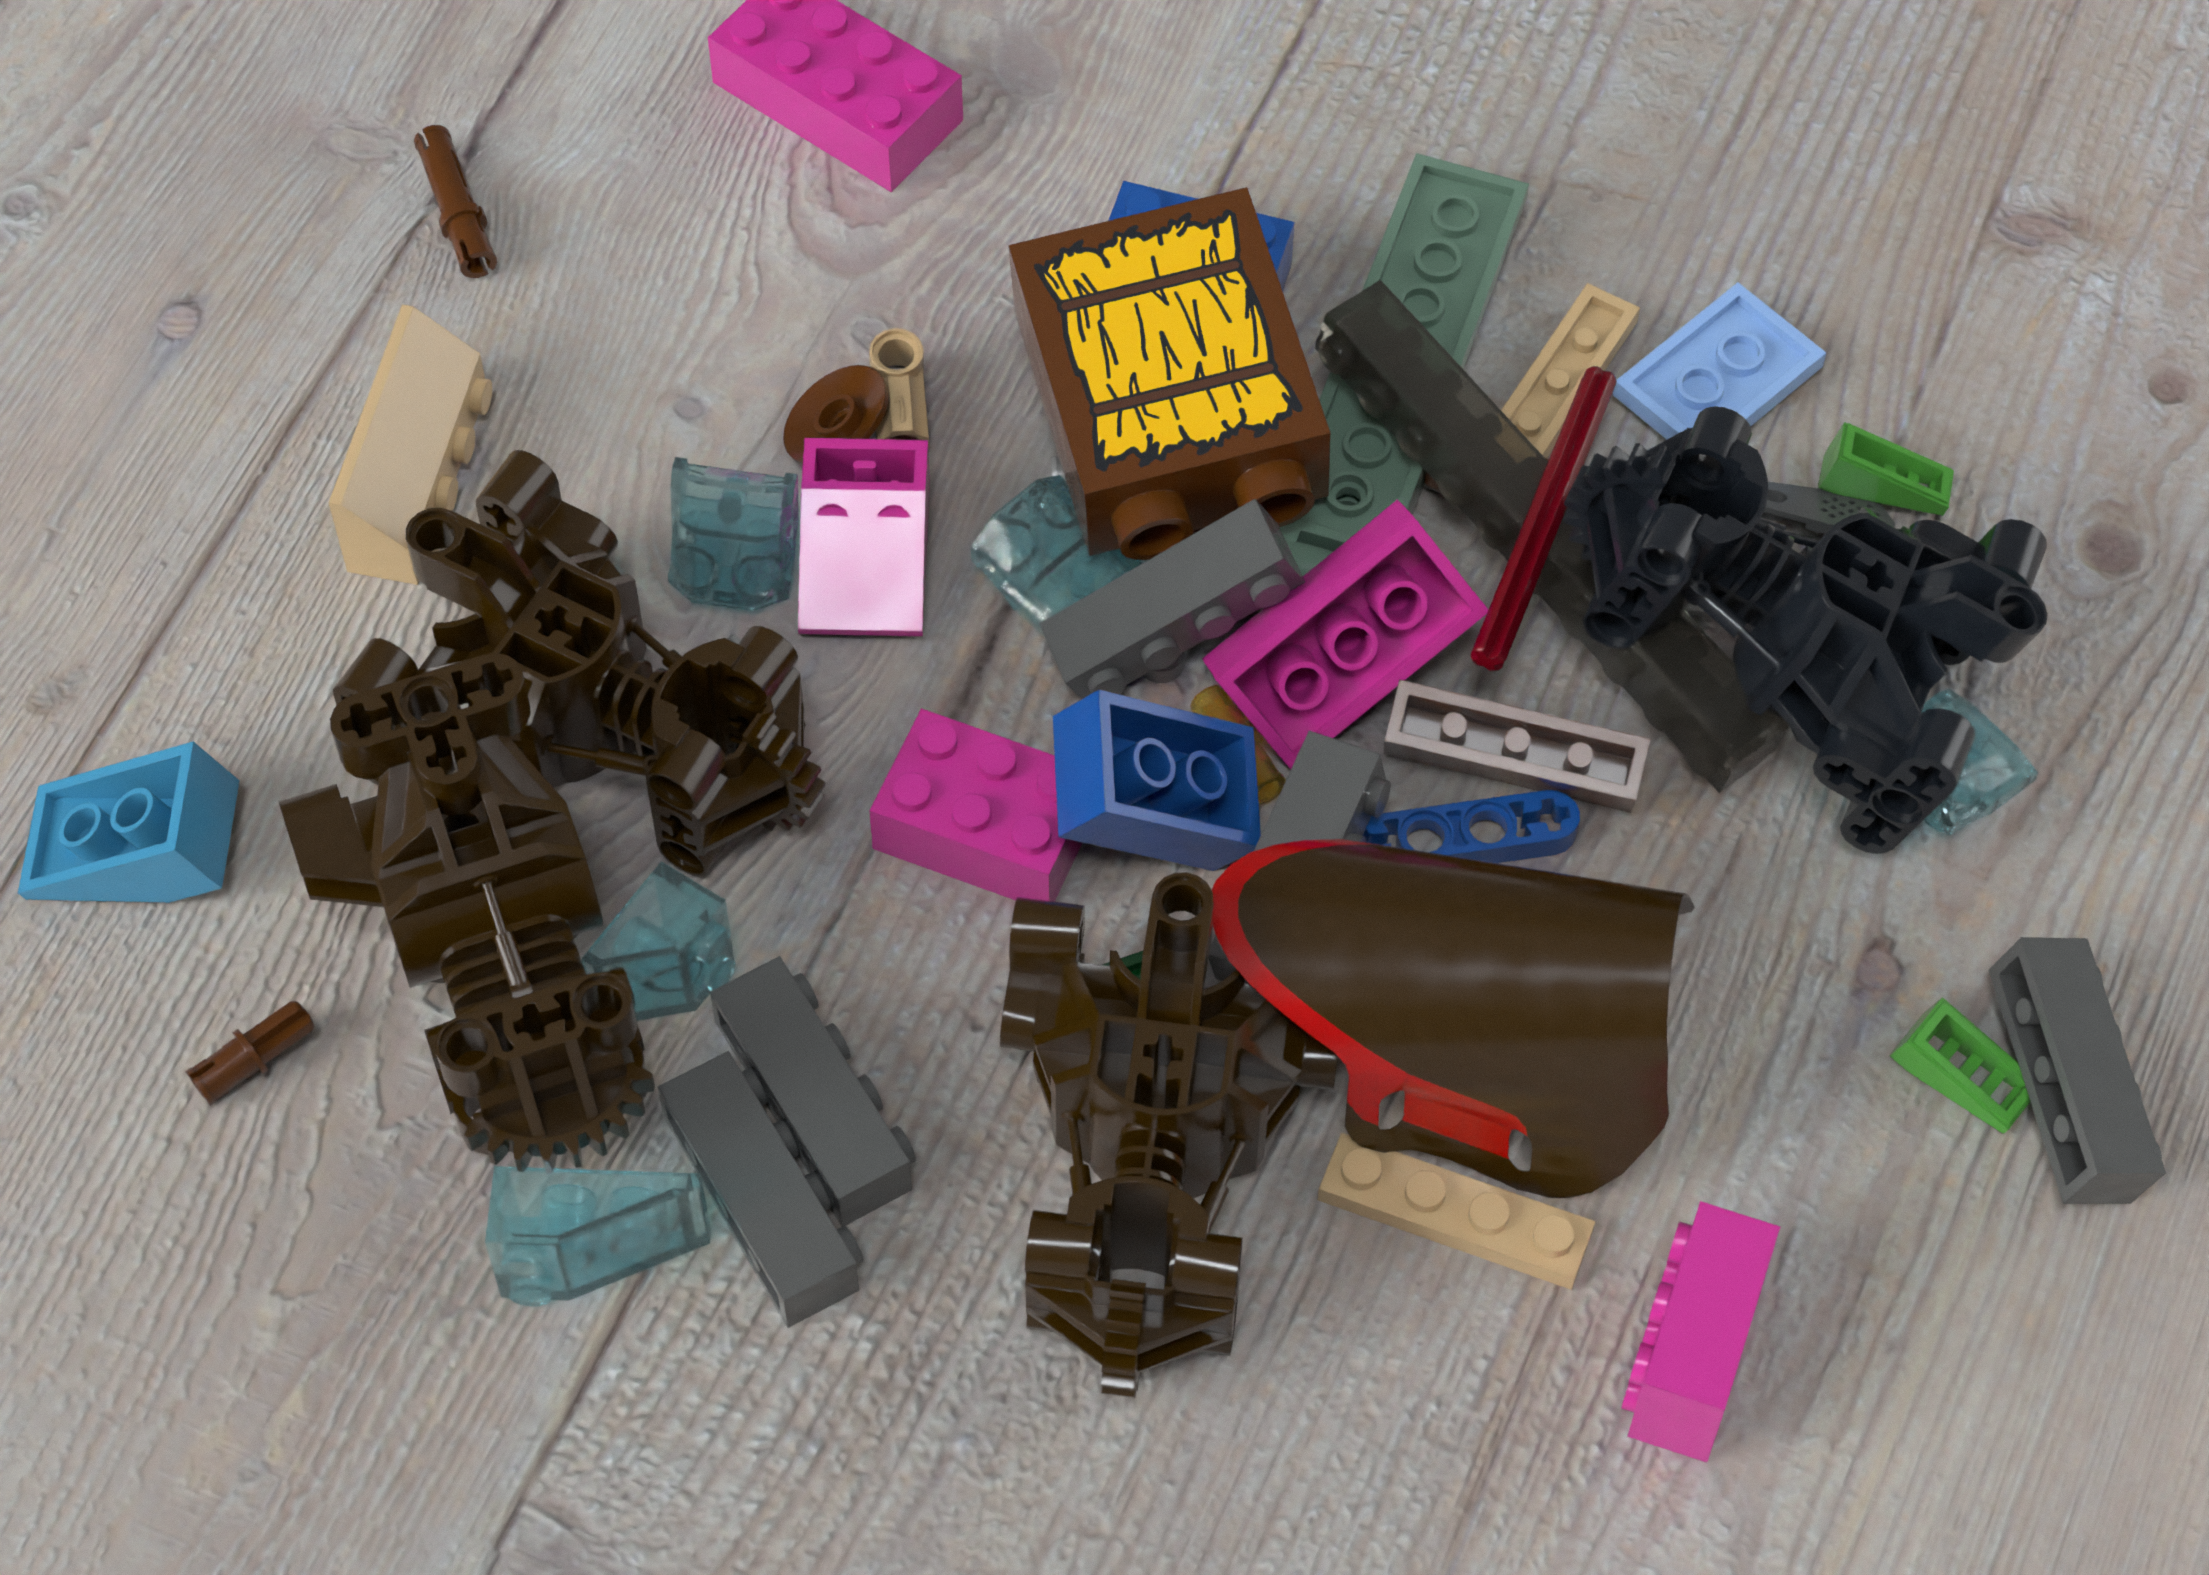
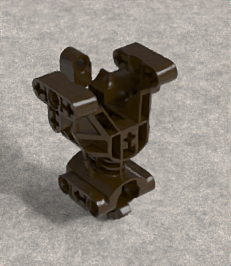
(709, 733)
(484, 898)
(1165, 1103)

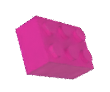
(974, 810)
(1698, 1330)

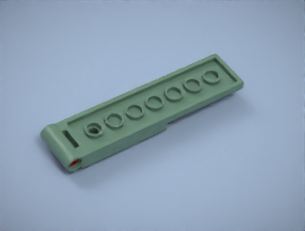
(1442, 266)

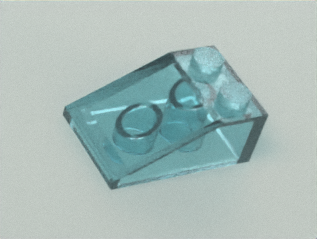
(587, 1228)

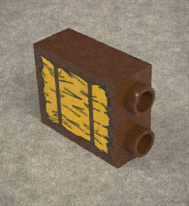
(1170, 373)

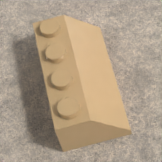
(407, 444)

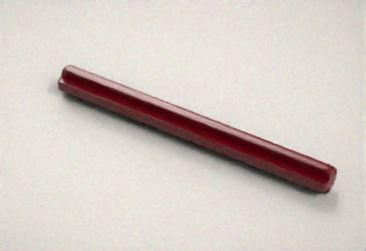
(1543, 520)

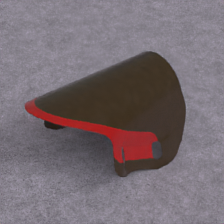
(1474, 993)

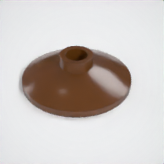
(839, 405)

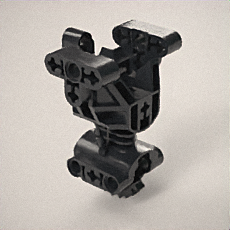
(1825, 635)

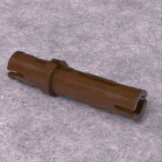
(459, 215)

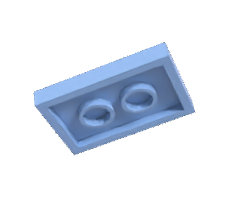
(1726, 357)

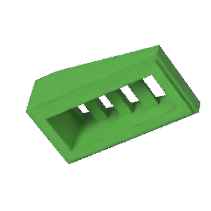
(1884, 472)
(1938, 1072)

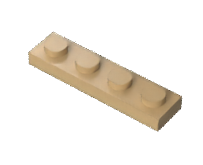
(1584, 338)
(1457, 1211)

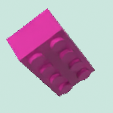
(838, 83)

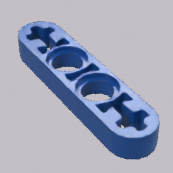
(1455, 819)

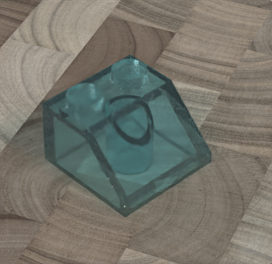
(670, 943)

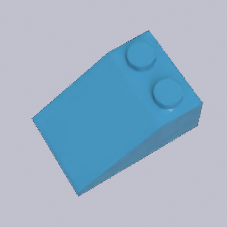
(132, 830)

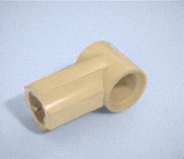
(907, 400)

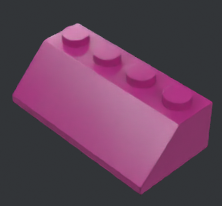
(1346, 633)

